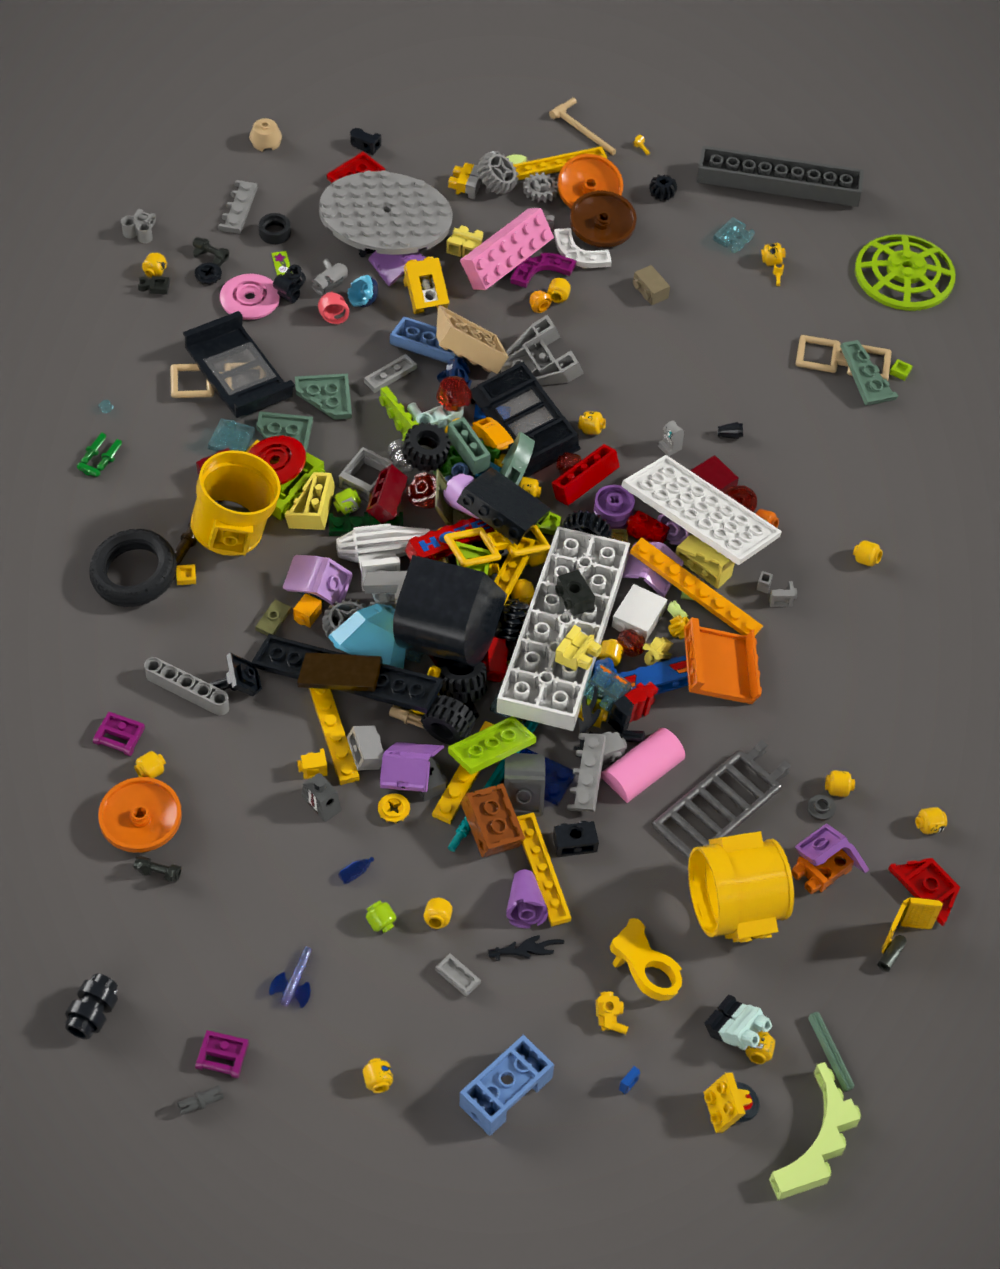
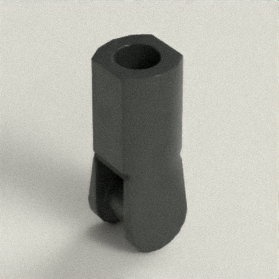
(892, 953)

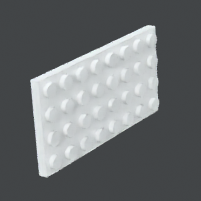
(701, 509)

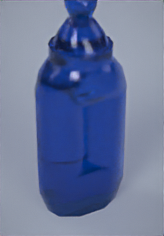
(354, 870)

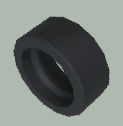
(274, 237)

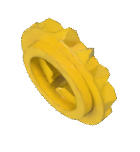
(394, 800)

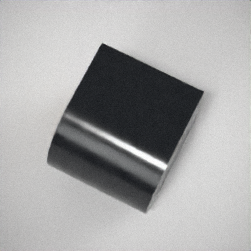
(447, 611)

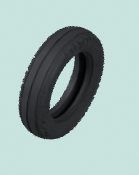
(140, 593)

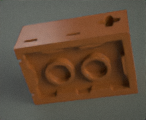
(492, 820)

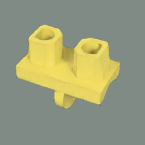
(657, 650)

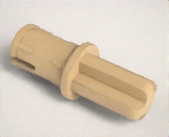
(406, 716)

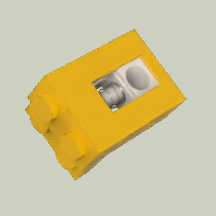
(423, 273)

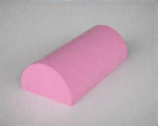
(644, 764)

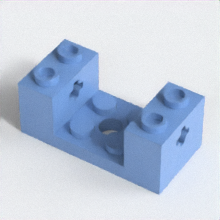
(489, 1099)

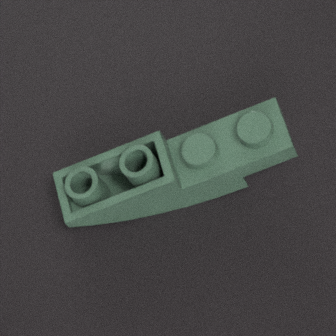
(517, 458)

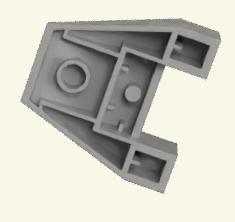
(533, 351)

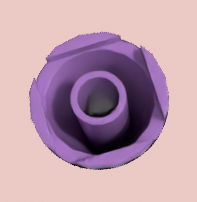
(526, 901)

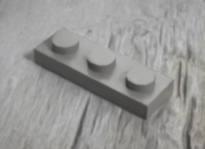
(390, 373)

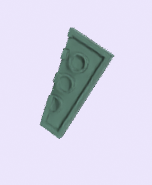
(866, 375)

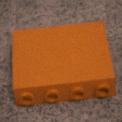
(722, 663)

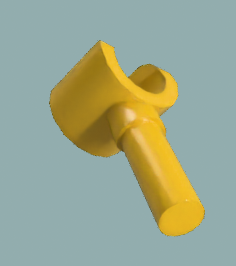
(639, 140)
(778, 272)

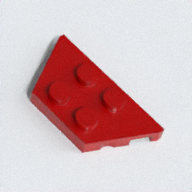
(928, 881)

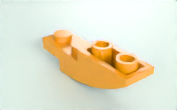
(492, 433)

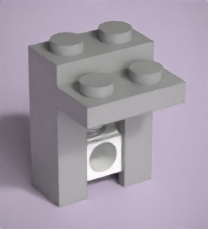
(384, 586)

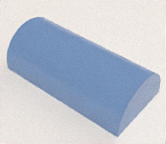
(420, 339)

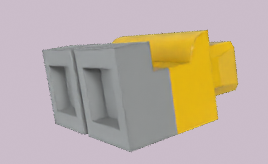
(466, 181)

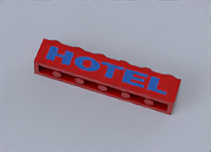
(435, 547)

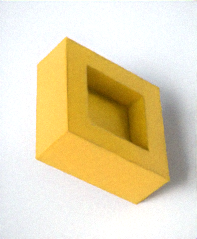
(186, 574)

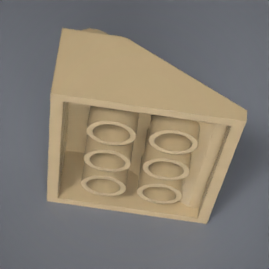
(469, 341)

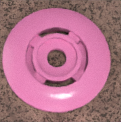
(234, 291)

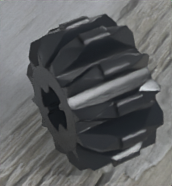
(663, 187)

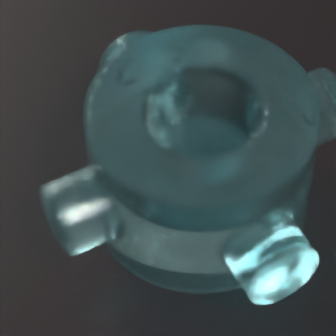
(105, 406)

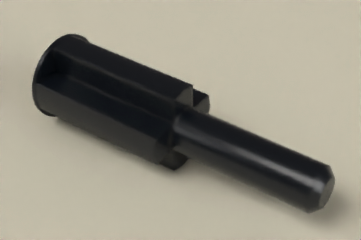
(633, 736)

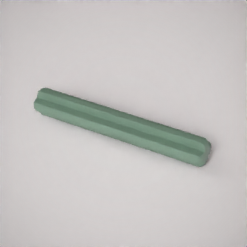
(831, 1051)

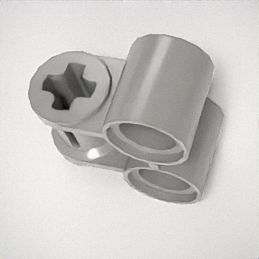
(139, 225)

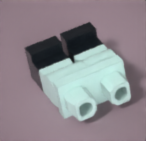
(737, 1023)

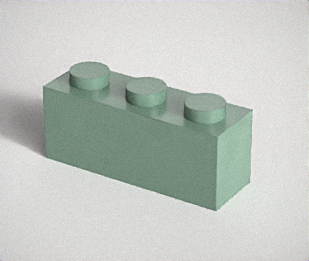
(469, 446)

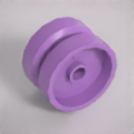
(615, 505)

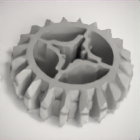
(497, 172)
(339, 612)

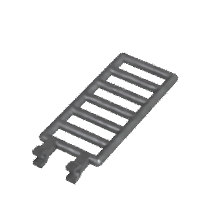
(749, 760)

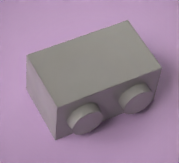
(365, 747)

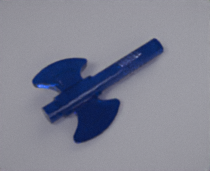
(292, 988)

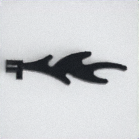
(589, 717)
(527, 946)

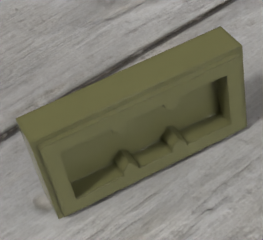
(273, 618)

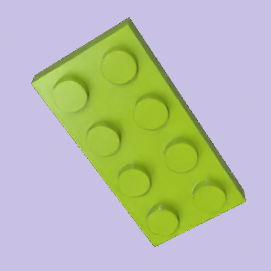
(491, 745)

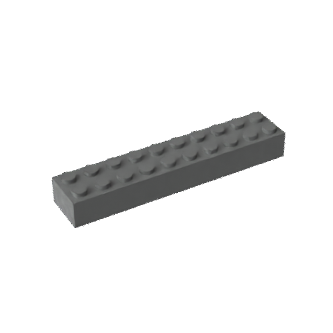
(780, 176)

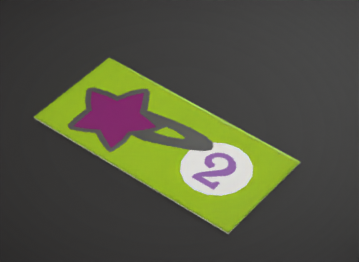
(281, 262)

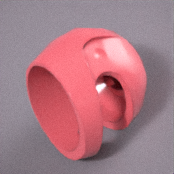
(331, 305)

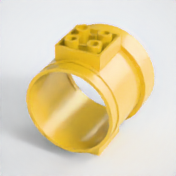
(238, 479)
(740, 886)

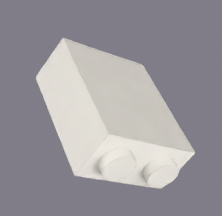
(639, 611)

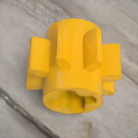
(677, 625)

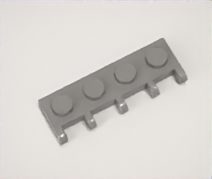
(239, 207)
(589, 772)

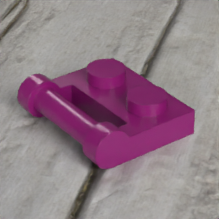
(121, 728)
(224, 1047)

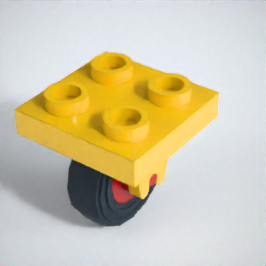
(730, 1102)

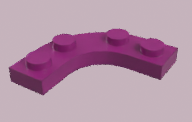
(545, 261)

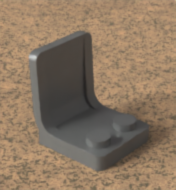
(525, 782)

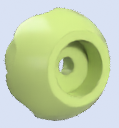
(675, 609)

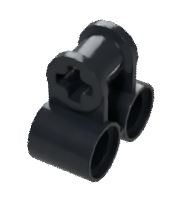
(289, 284)

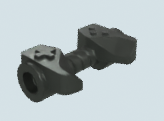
(203, 246)
(145, 867)

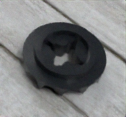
(206, 268)

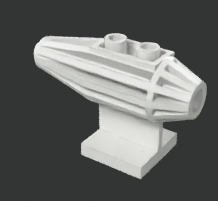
(376, 546)

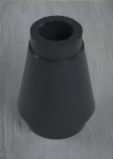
(731, 430)

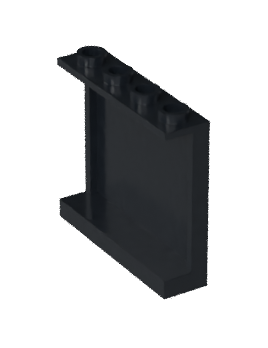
(503, 505)

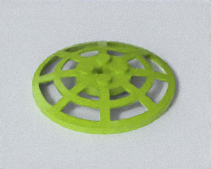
(906, 275)

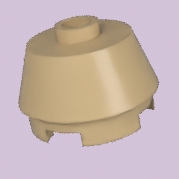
(265, 135)

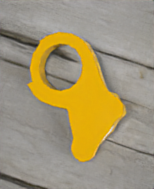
(634, 948)

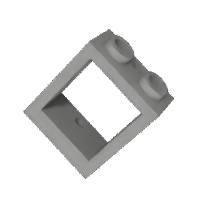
(347, 478)

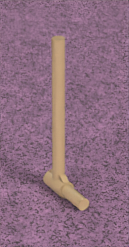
(560, 111)

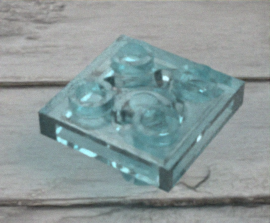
(233, 434)

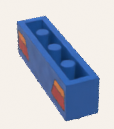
(664, 675)

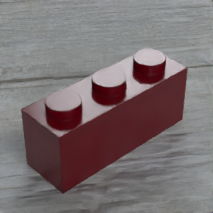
(387, 494)

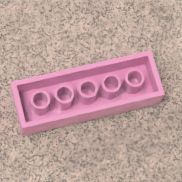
(507, 249)

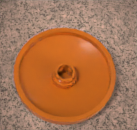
(588, 174)
(140, 814)

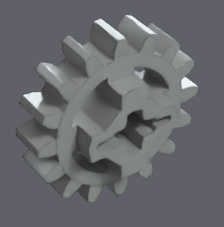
(540, 187)

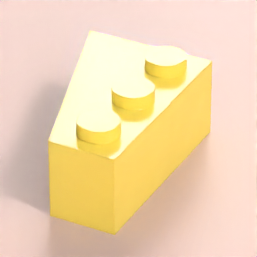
(313, 504)

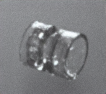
(395, 453)

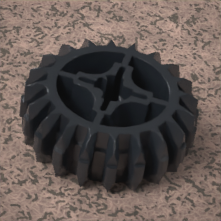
(588, 523)

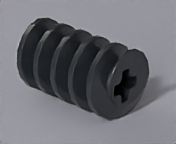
(513, 620)

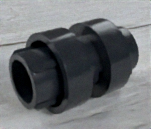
(86, 1014)

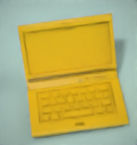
(915, 914)

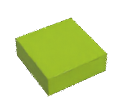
(900, 369)

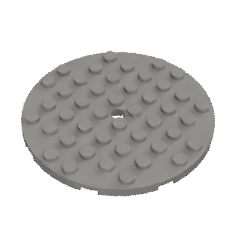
(413, 219)

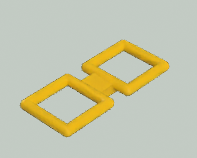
(494, 542)

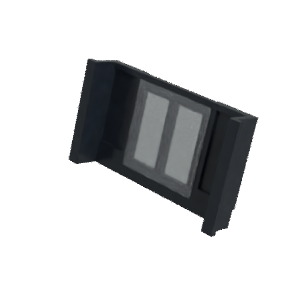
(236, 365)
(523, 406)

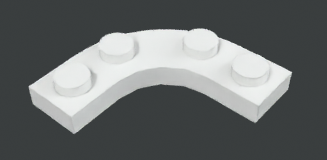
(585, 259)

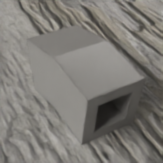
(764, 582)

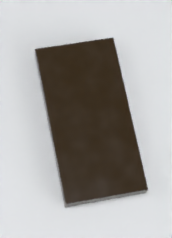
(340, 672)

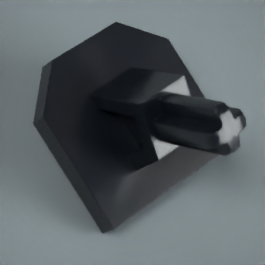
(241, 676)

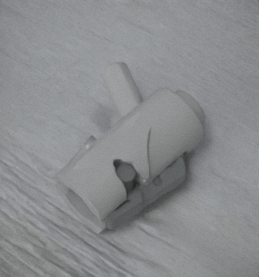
(330, 278)

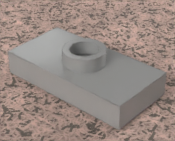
(457, 975)

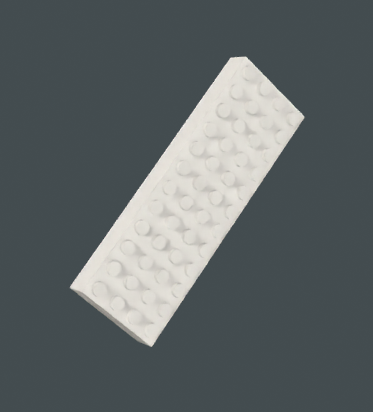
(534, 683)

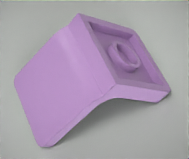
(319, 577)

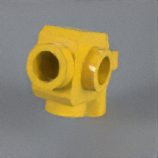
(607, 1010)

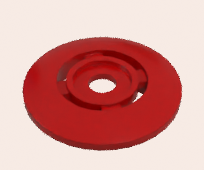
(290, 452)

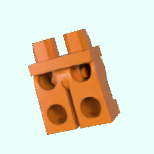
(822, 875)

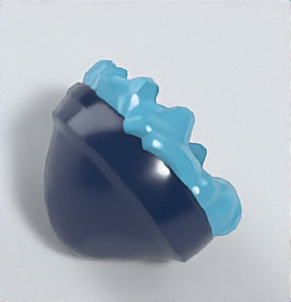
(363, 291)

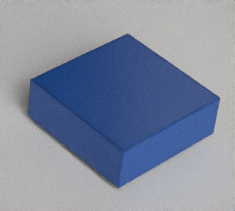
(629, 1080)

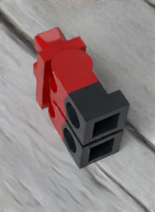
(632, 706)

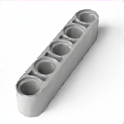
(195, 686)

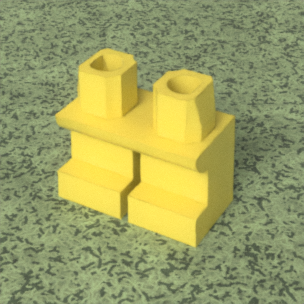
(463, 241)
(575, 648)

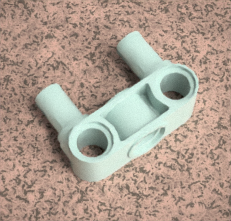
(437, 415)

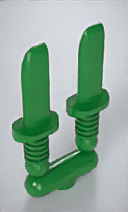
(93, 450)

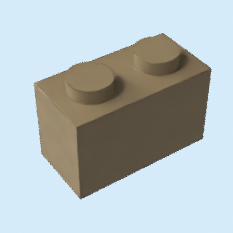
(651, 285)

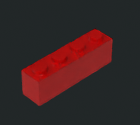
(585, 474)

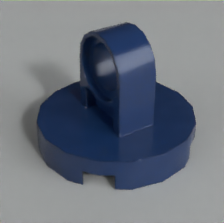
(456, 367)

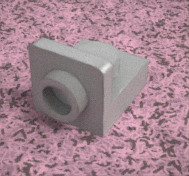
(782, 597)

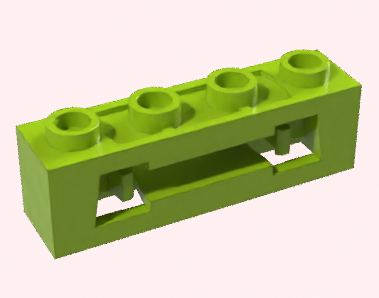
(294, 487)

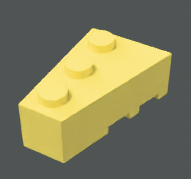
(705, 561)

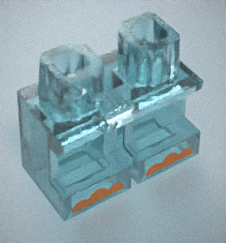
(609, 686)

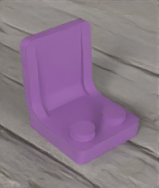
(824, 844)

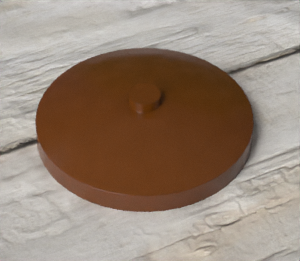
(603, 218)

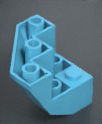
(370, 634)

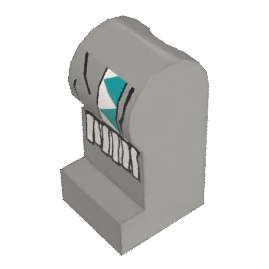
(672, 438)

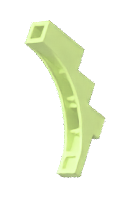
(810, 1168)

